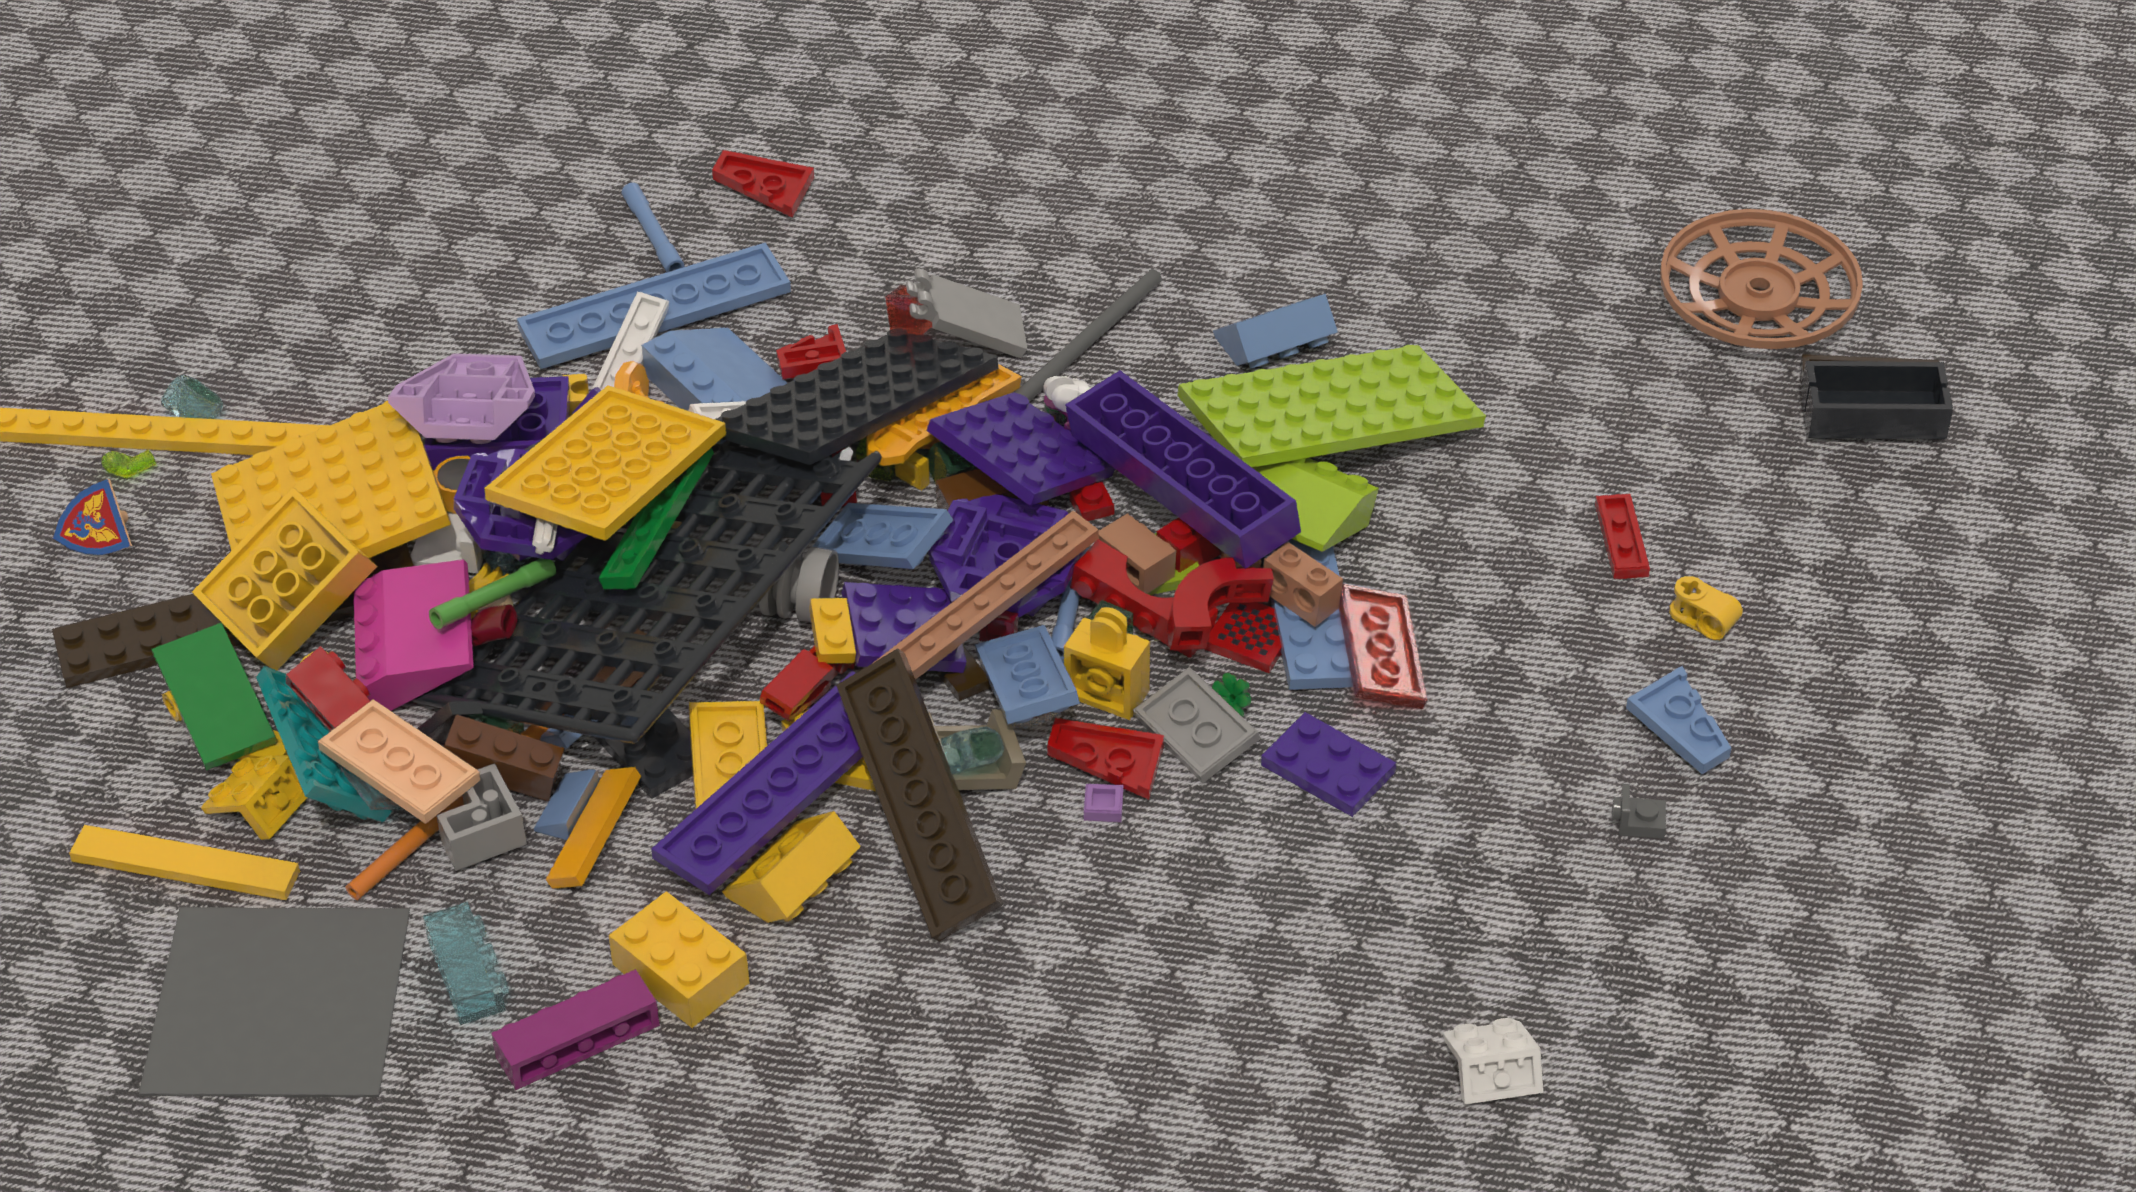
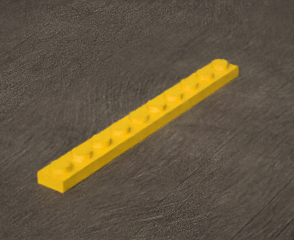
(146, 431)

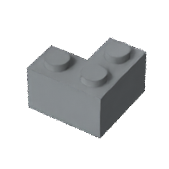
(485, 823)

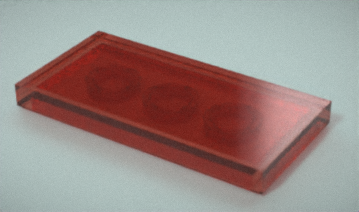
(1381, 647)

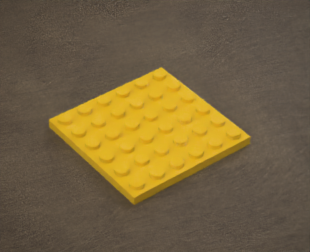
(359, 473)

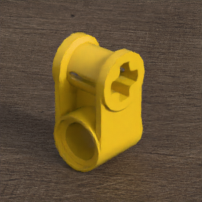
(1706, 610)

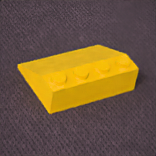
(284, 579)

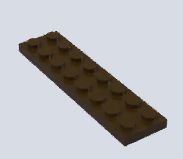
(919, 795)

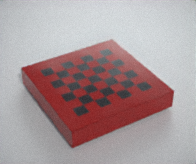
(1247, 635)

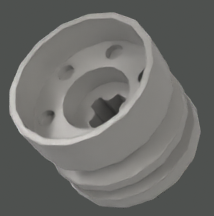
(805, 579)

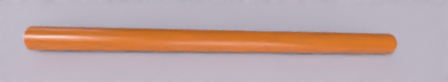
(409, 842)

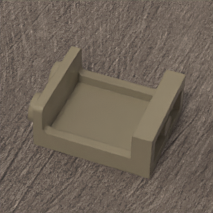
(1004, 772)

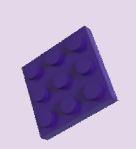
(890, 613)

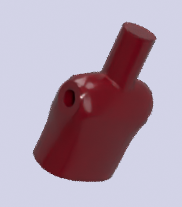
(493, 624)

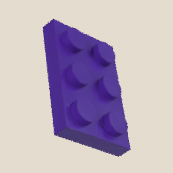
(1328, 764)

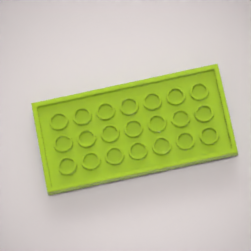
(1330, 405)

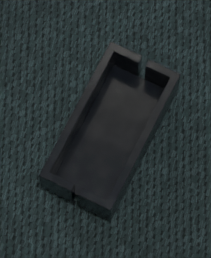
(1876, 400)

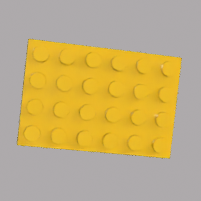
(605, 462)

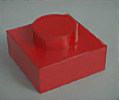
(1092, 502)

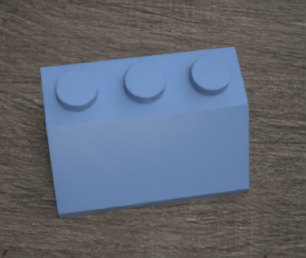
(1278, 332)

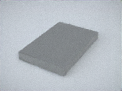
(1196, 724)

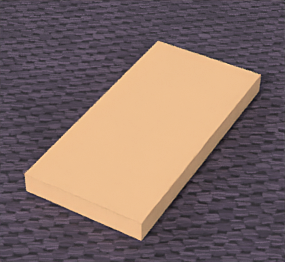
(399, 761)

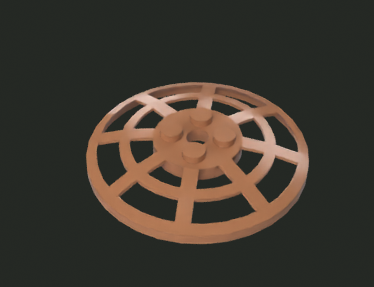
(1776, 282)

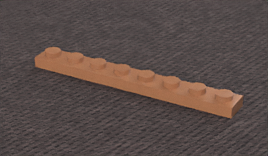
(996, 592)

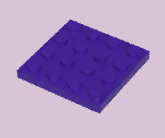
(1020, 448)

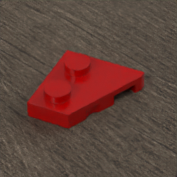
(810, 353)

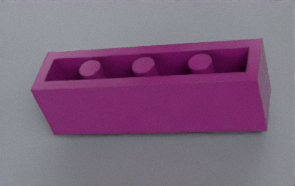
(575, 1029)

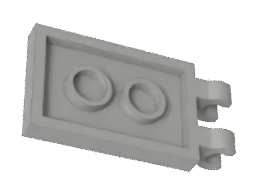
(968, 313)

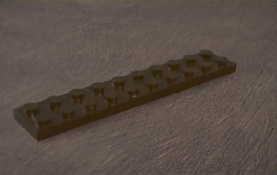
(125, 639)

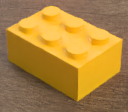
(680, 959)

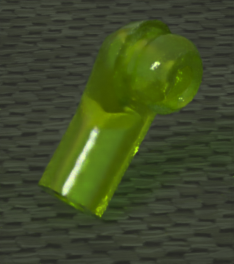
(126, 465)

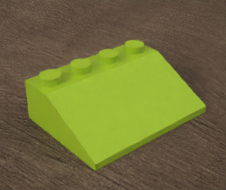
(1327, 500)

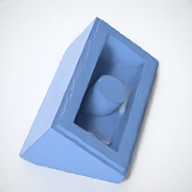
(567, 803)

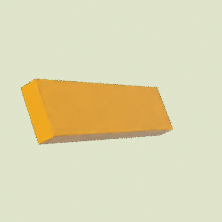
(593, 828)

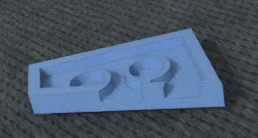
(1679, 719)

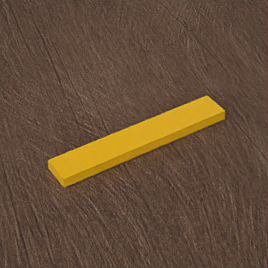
(185, 862)

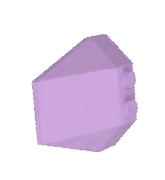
(465, 397)

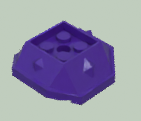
(502, 527)
(985, 537)

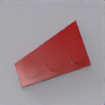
(765, 180)
(1108, 753)

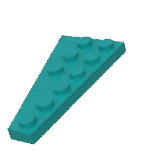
(300, 734)

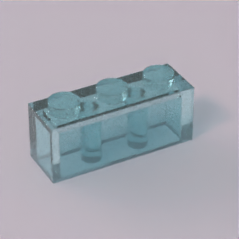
(466, 962)

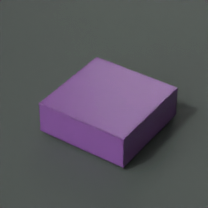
(1103, 803)

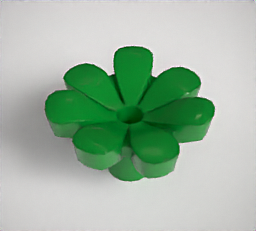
(1233, 692)

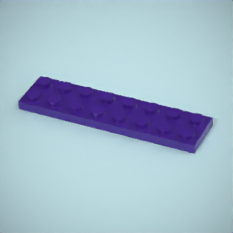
(762, 796)

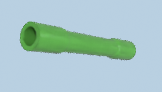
(461, 606)

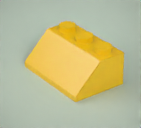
(794, 868)

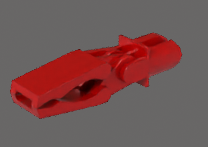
(800, 684)

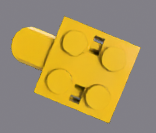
(1108, 663)

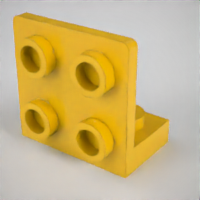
(261, 790)

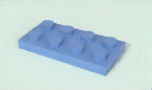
(884, 534)
(1027, 675)

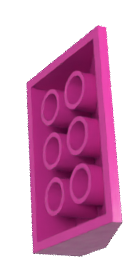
(395, 641)

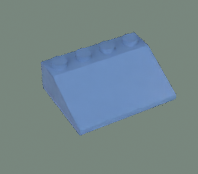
(706, 367)

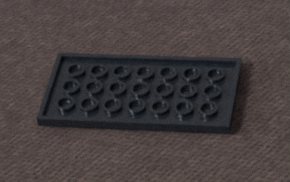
(854, 395)

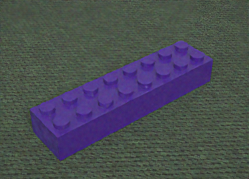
(1184, 469)

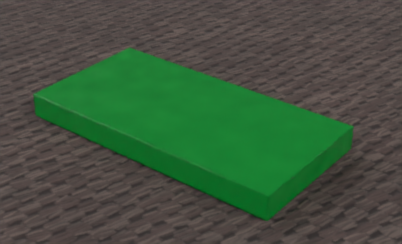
(214, 696)

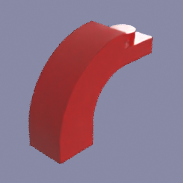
(1209, 587)

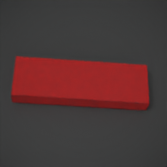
(1622, 536)

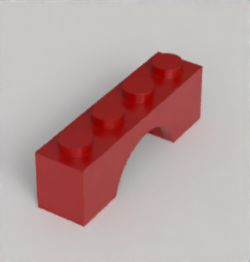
(1103, 576)

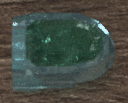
(191, 399)
(972, 749)

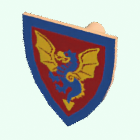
(94, 522)

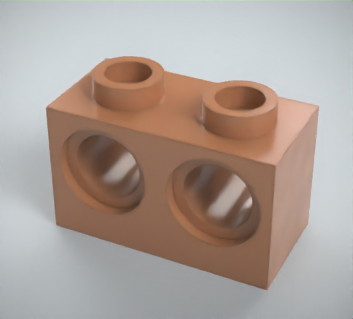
(1303, 584)

